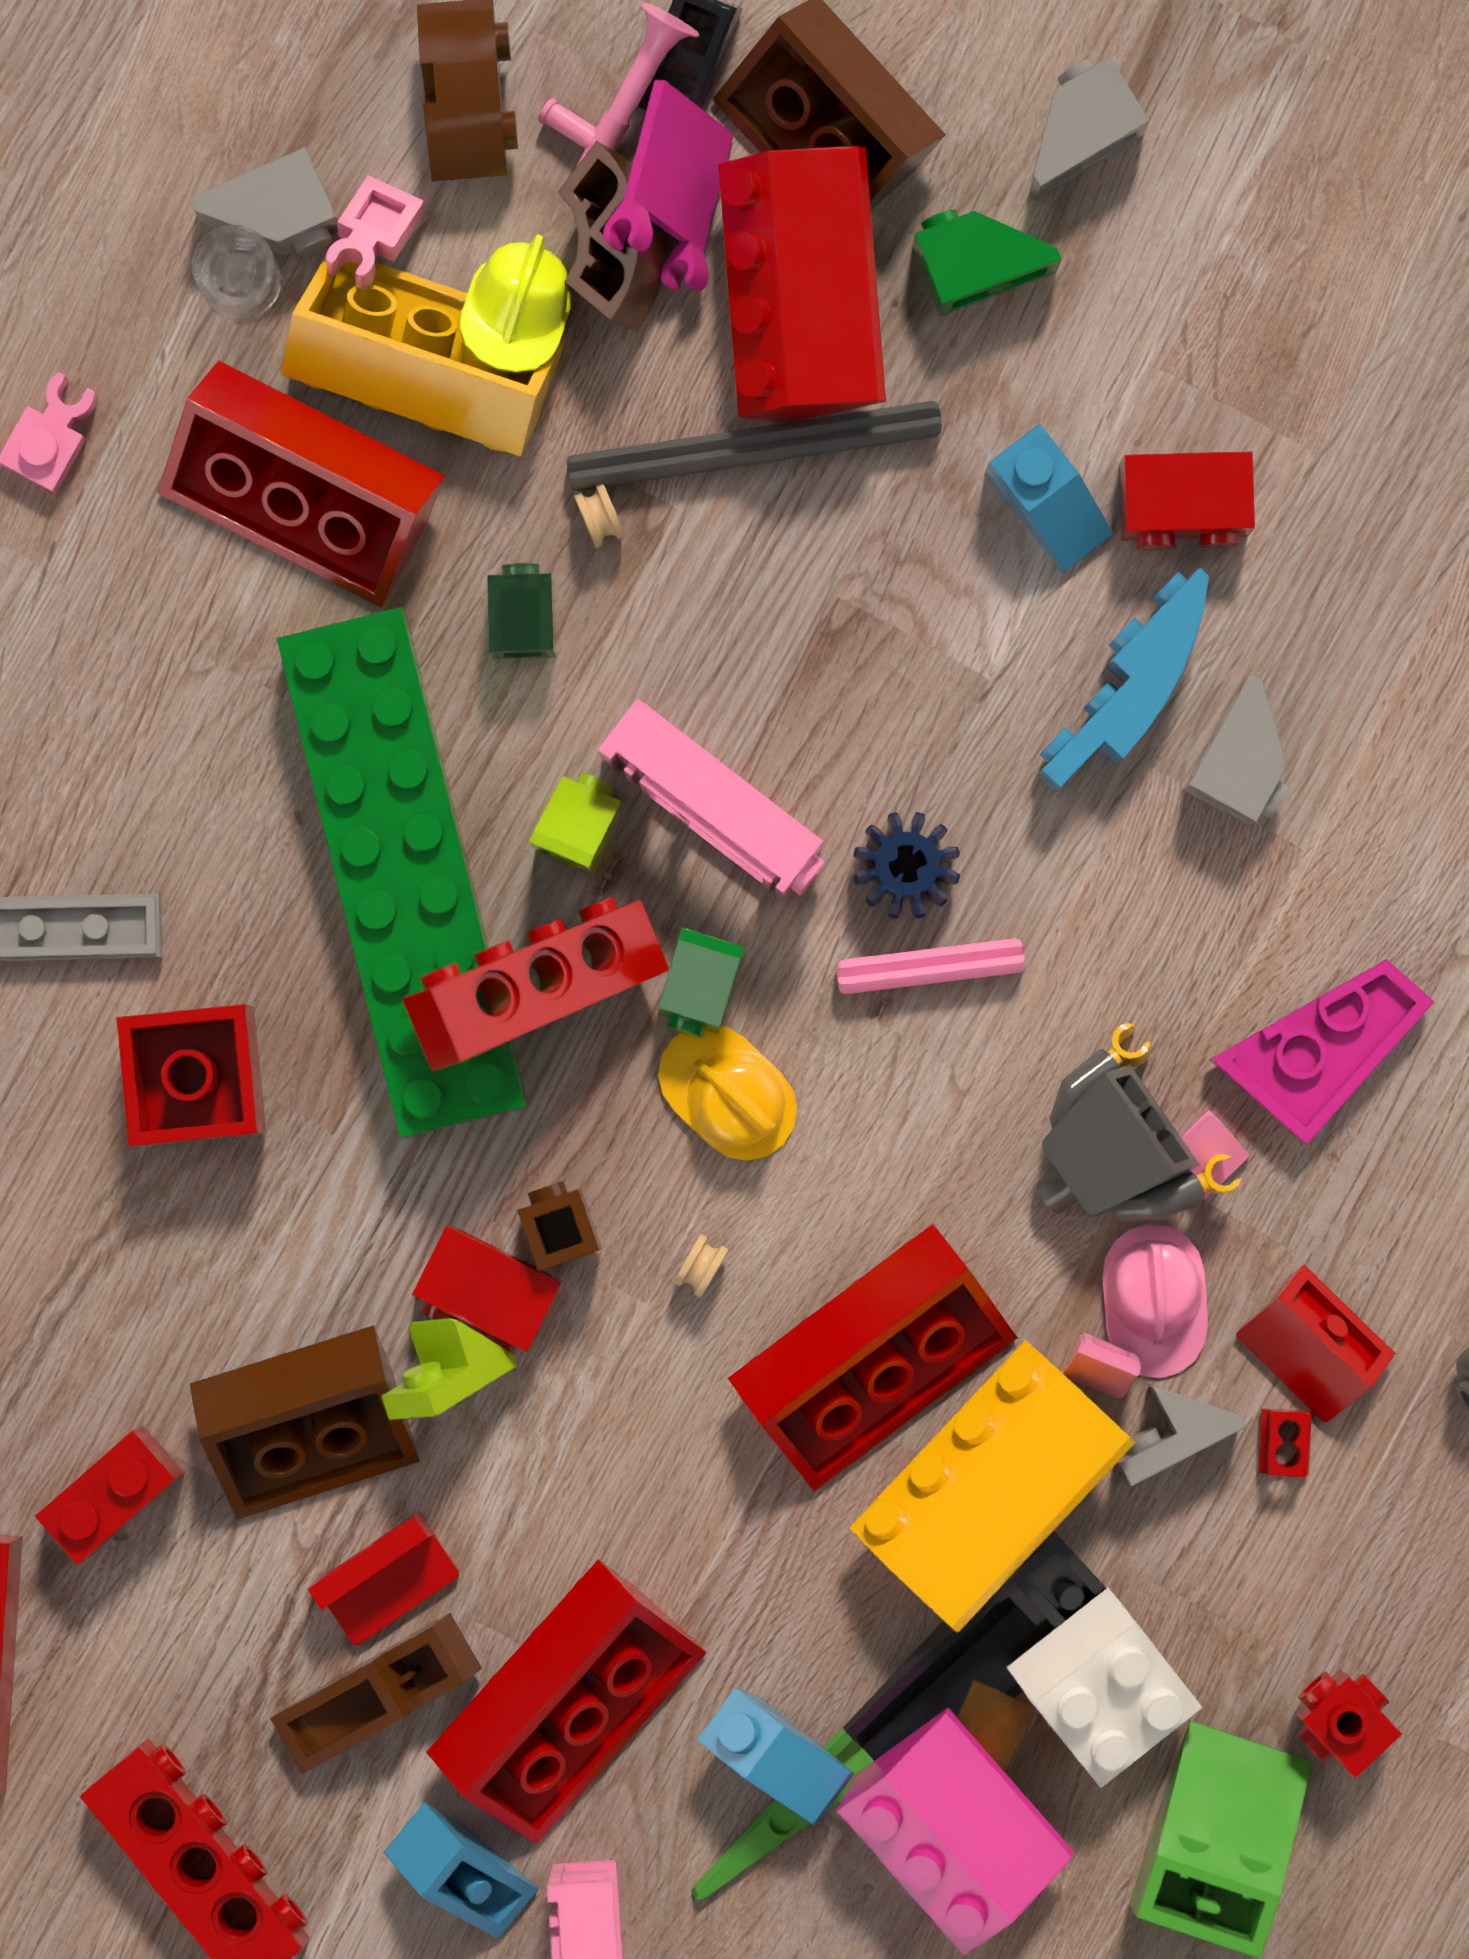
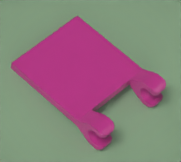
(673, 185)

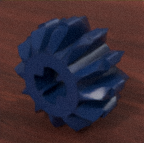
(924, 875)

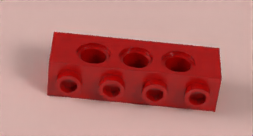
(456, 1029)
(159, 1853)

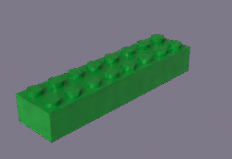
(395, 854)

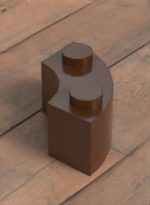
(463, 89)
(611, 280)

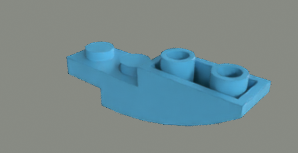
(1149, 666)

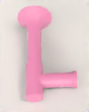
(661, 35)

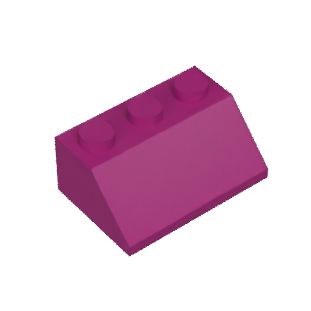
(954, 1831)

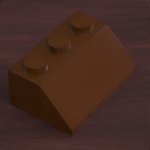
(823, 89)
(301, 1423)

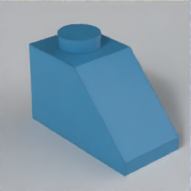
(1049, 497)
(775, 1755)
(459, 1871)

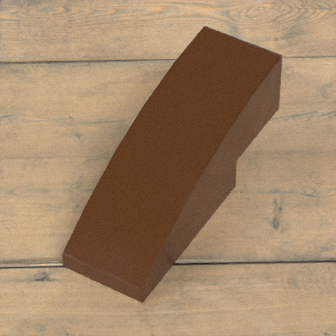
(376, 1693)

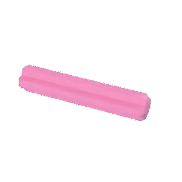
(930, 966)

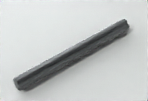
(754, 445)

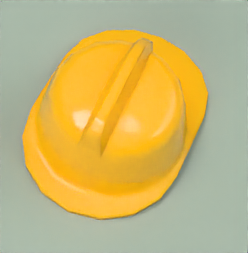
(728, 1093)

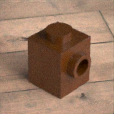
(558, 1226)

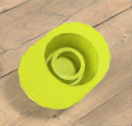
(516, 307)

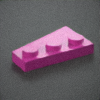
(1326, 1049)

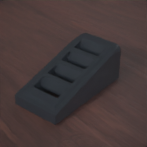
(718, 42)

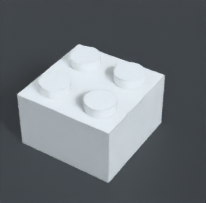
(1104, 1687)

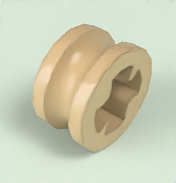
(599, 516)
(700, 1265)

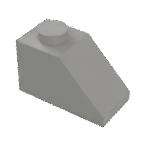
(1086, 123)
(277, 201)
(1243, 759)

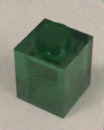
(521, 613)

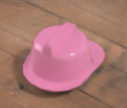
(1156, 1298)

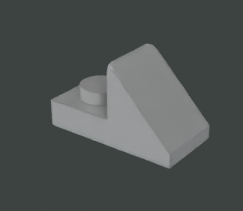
(1192, 1427)

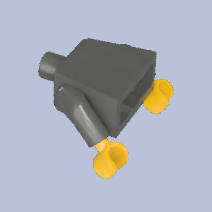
(1118, 1146)

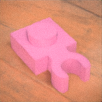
(372, 225)
(45, 444)

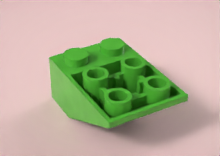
(1222, 1840)

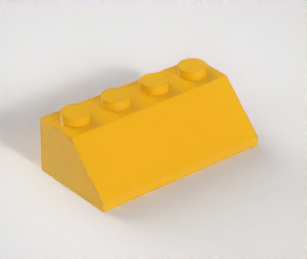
(405, 355)
(991, 1486)

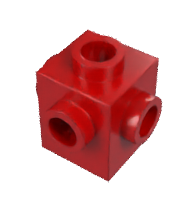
(1364, 1733)

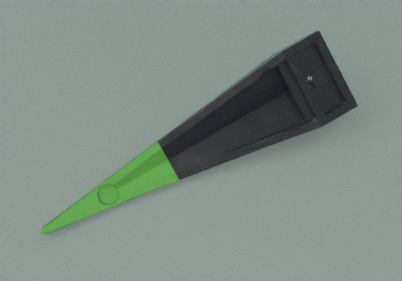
(936, 1677)

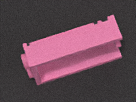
(713, 801)
(585, 1910)

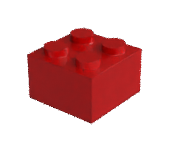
(191, 1075)

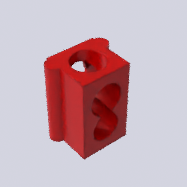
(1270, 1441)

